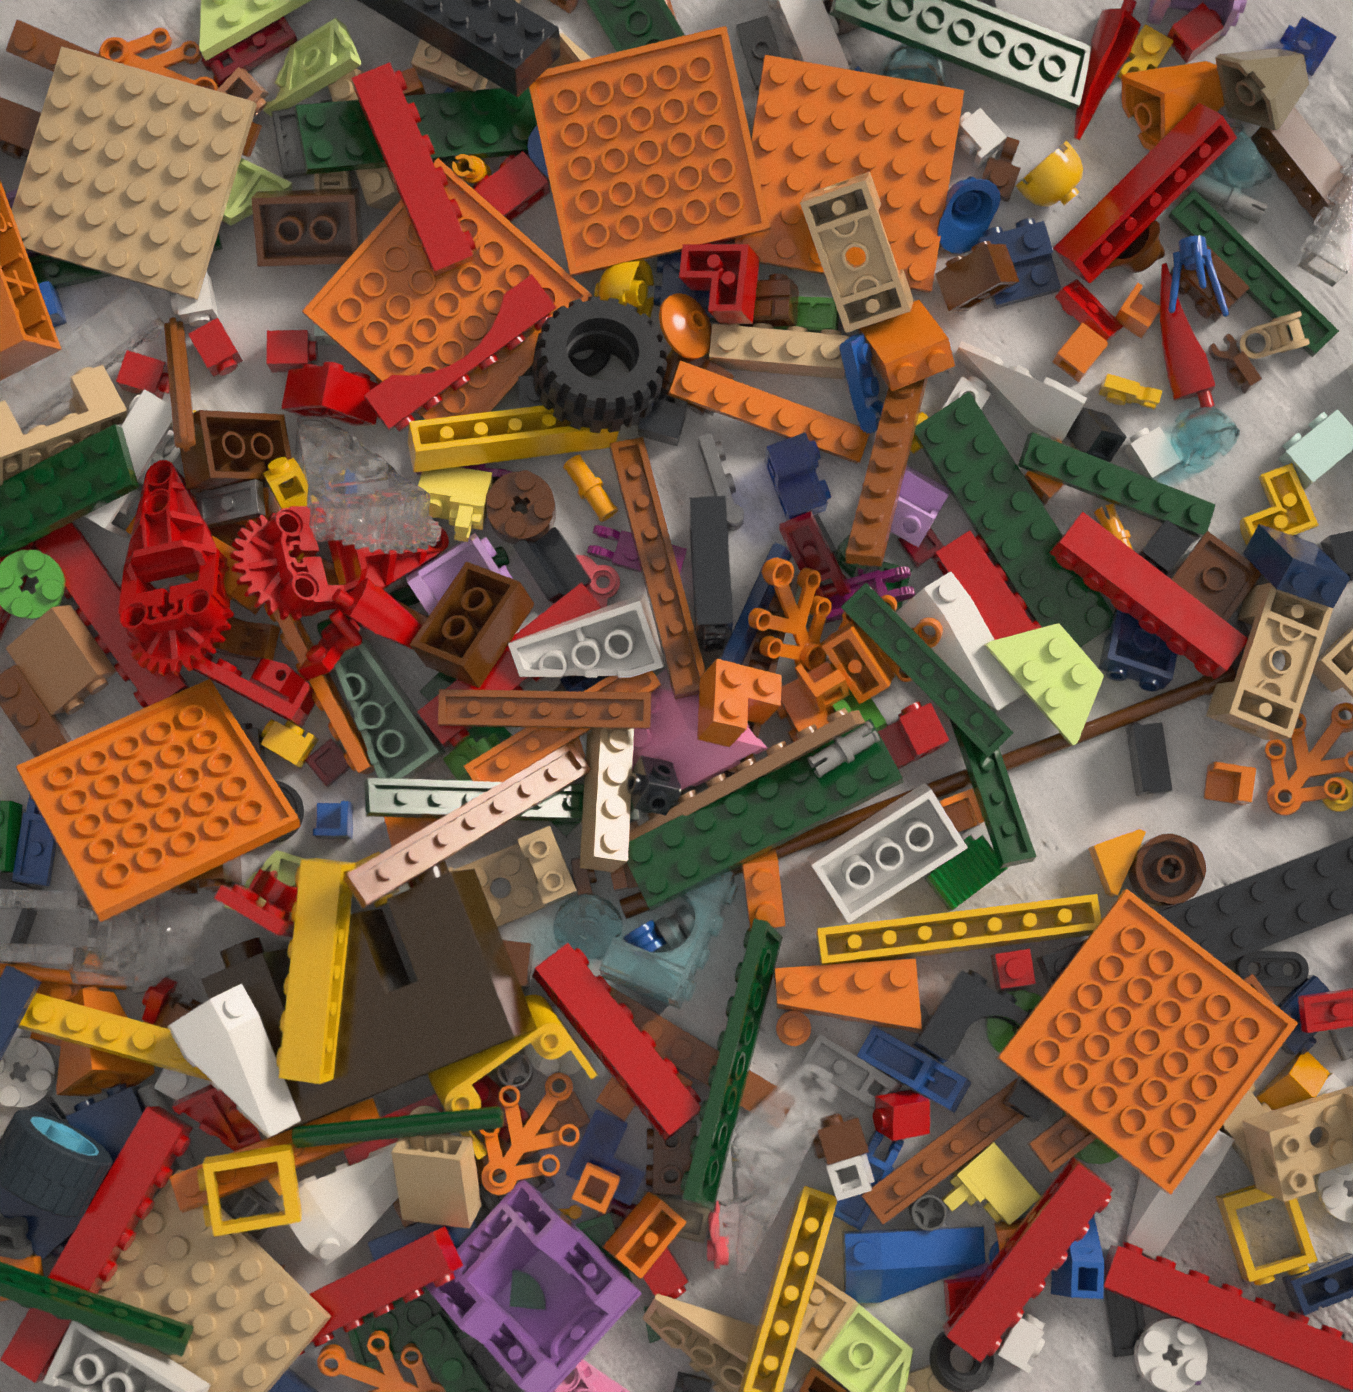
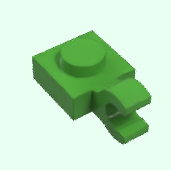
(466, 753)

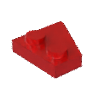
(218, 1117)

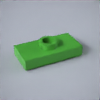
(816, 314)

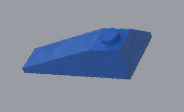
(901, 1260)

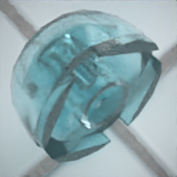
(913, 65)
(1241, 162)
(1201, 435)

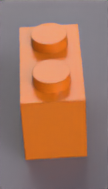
(858, 661)
(763, 889)
(644, 1234)

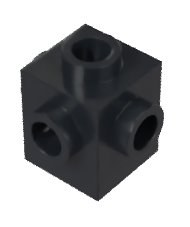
(653, 785)

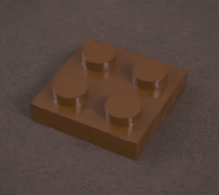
(1216, 575)

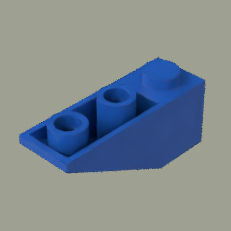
(1083, 1269)

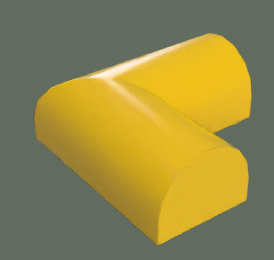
(1288, 502)

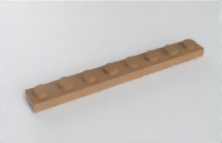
(749, 770)

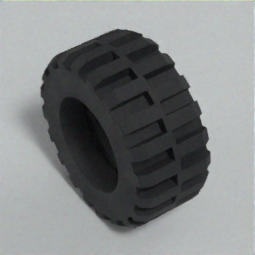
(605, 328)

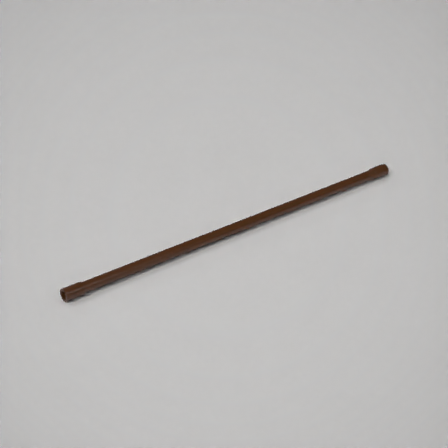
(636, 904)

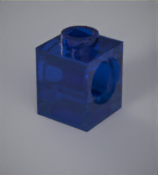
(1317, 37)

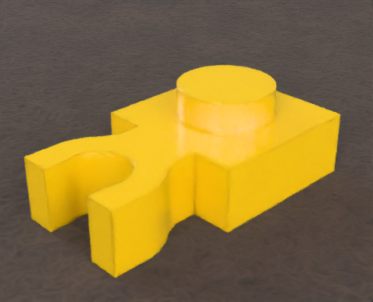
(1147, 51)
(1123, 391)

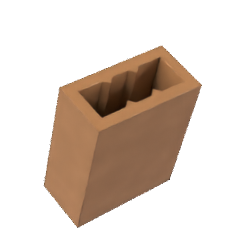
(61, 660)

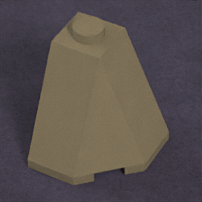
(1262, 85)

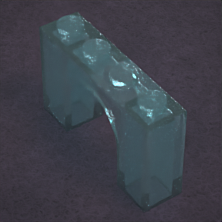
(671, 974)

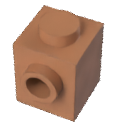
(245, 86)

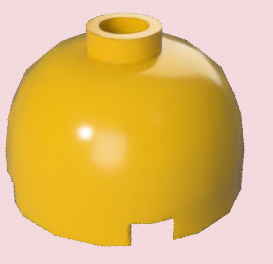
(1053, 178)
(628, 284)

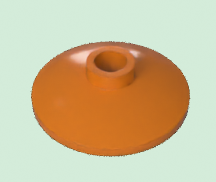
(685, 326)

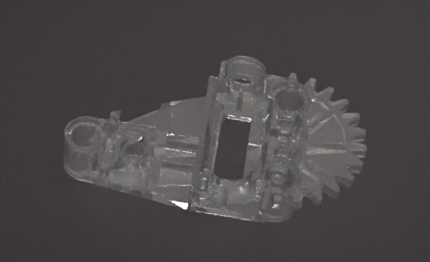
(359, 493)

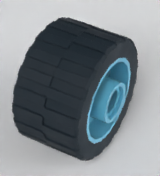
(51, 1163)

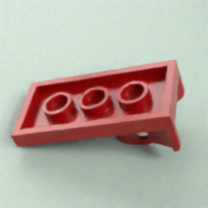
(285, 698)
(270, 914)

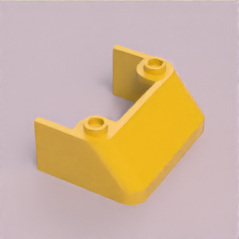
(549, 1040)

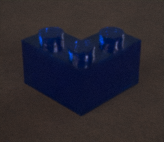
(794, 476)
(599, 1149)

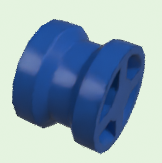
(646, 937)

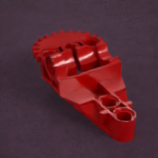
(166, 543)
(271, 570)

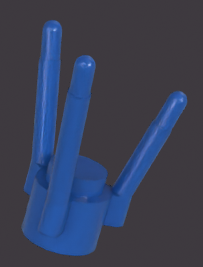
(1195, 256)

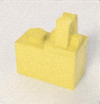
(458, 497)
(995, 1179)

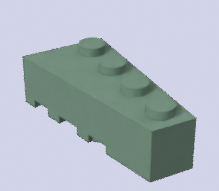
(389, 723)

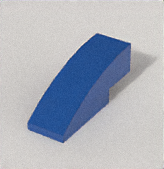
(914, 1069)

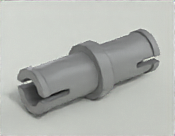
(843, 749)

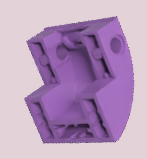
(579, 1283)

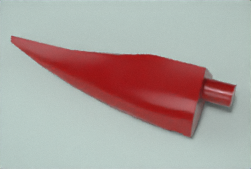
(1110, 48)
(1184, 357)
(378, 612)

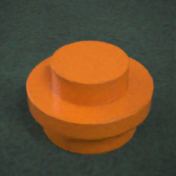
(793, 1028)

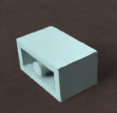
(1320, 448)

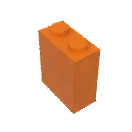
(908, 347)

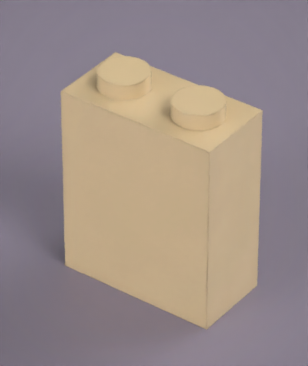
(437, 1179)

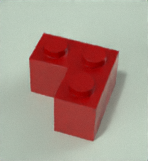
(728, 273)
(329, 393)
(914, 734)

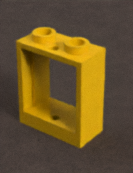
(207, 1181)
(1263, 1274)

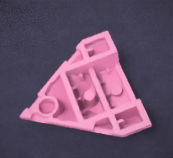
(675, 739)

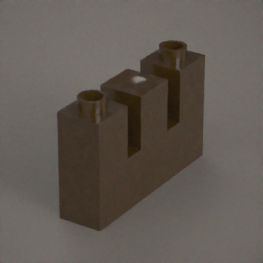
(393, 1027)

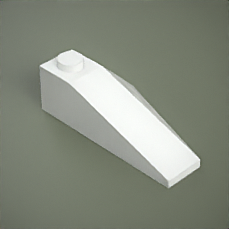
(344, 1204)

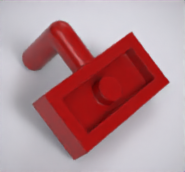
(335, 640)

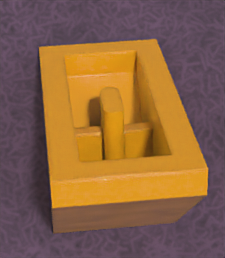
(1115, 858)
(1295, 1082)

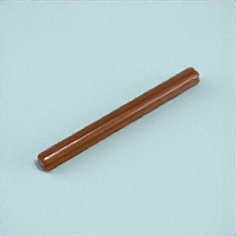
(179, 385)

